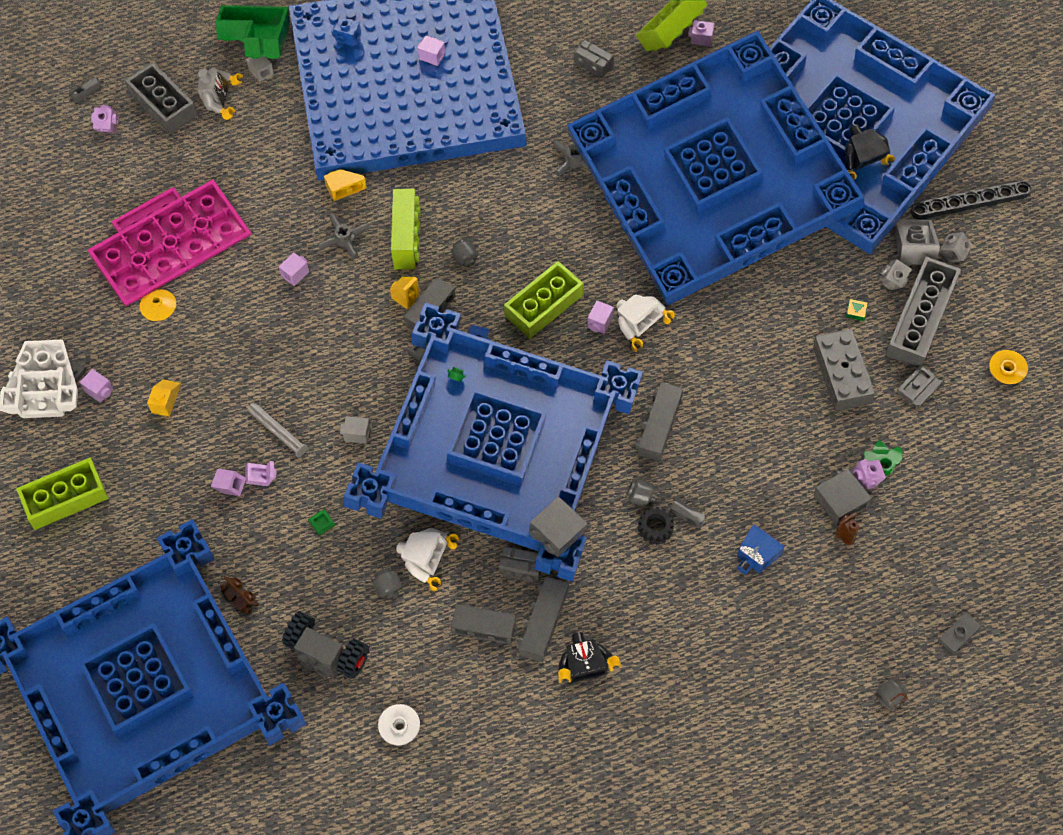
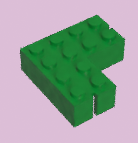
(259, 27)

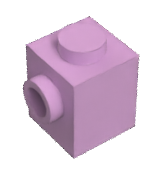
(701, 33)
(431, 50)
(294, 269)
(600, 317)
(96, 385)
(228, 482)

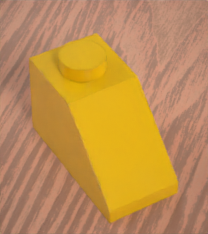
(344, 183)
(405, 291)
(163, 397)

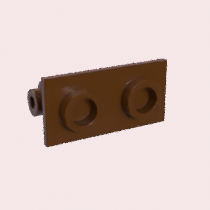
(847, 529)
(233, 589)

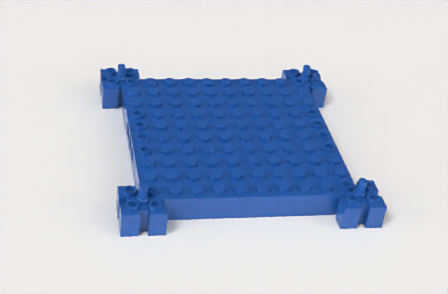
(495, 443)
(139, 683)

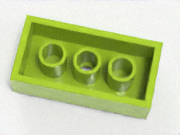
(669, 23)
(405, 229)
(543, 299)
(62, 493)

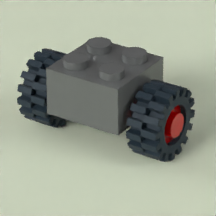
(322, 652)

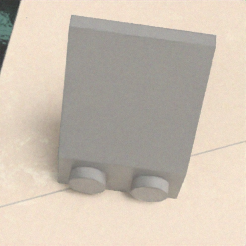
(916, 241)

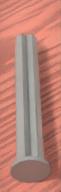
(277, 430)

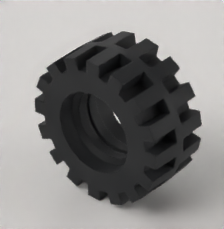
(653, 536)

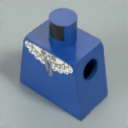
(758, 551)

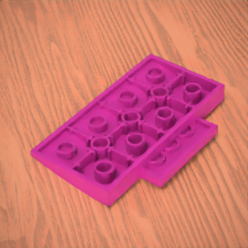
(167, 240)

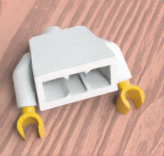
(638, 315)
(424, 552)

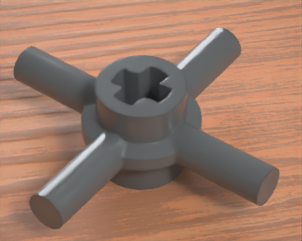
(572, 158)
(343, 236)

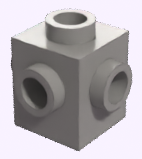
(956, 247)
(895, 275)

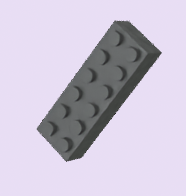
(923, 312)

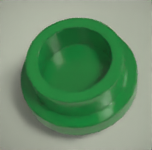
(456, 374)

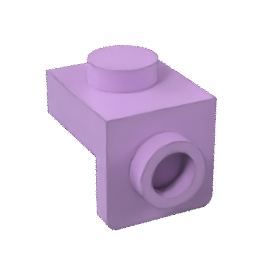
(260, 474)

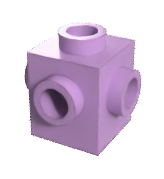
(104, 119)
(868, 473)

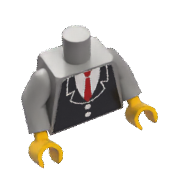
(214, 88)

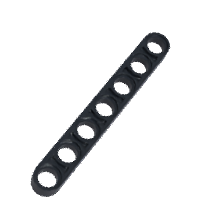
(964, 205)

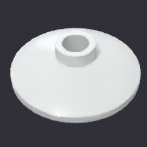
(399, 715)

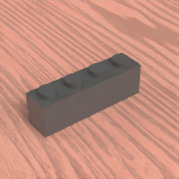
(660, 421)
(543, 619)

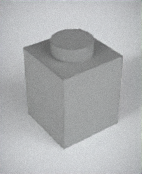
(260, 67)
(355, 429)

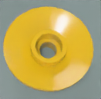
(160, 310)
(1011, 360)

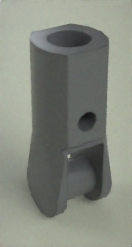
(83, 91)
(688, 514)

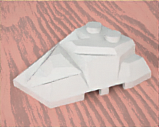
(40, 382)

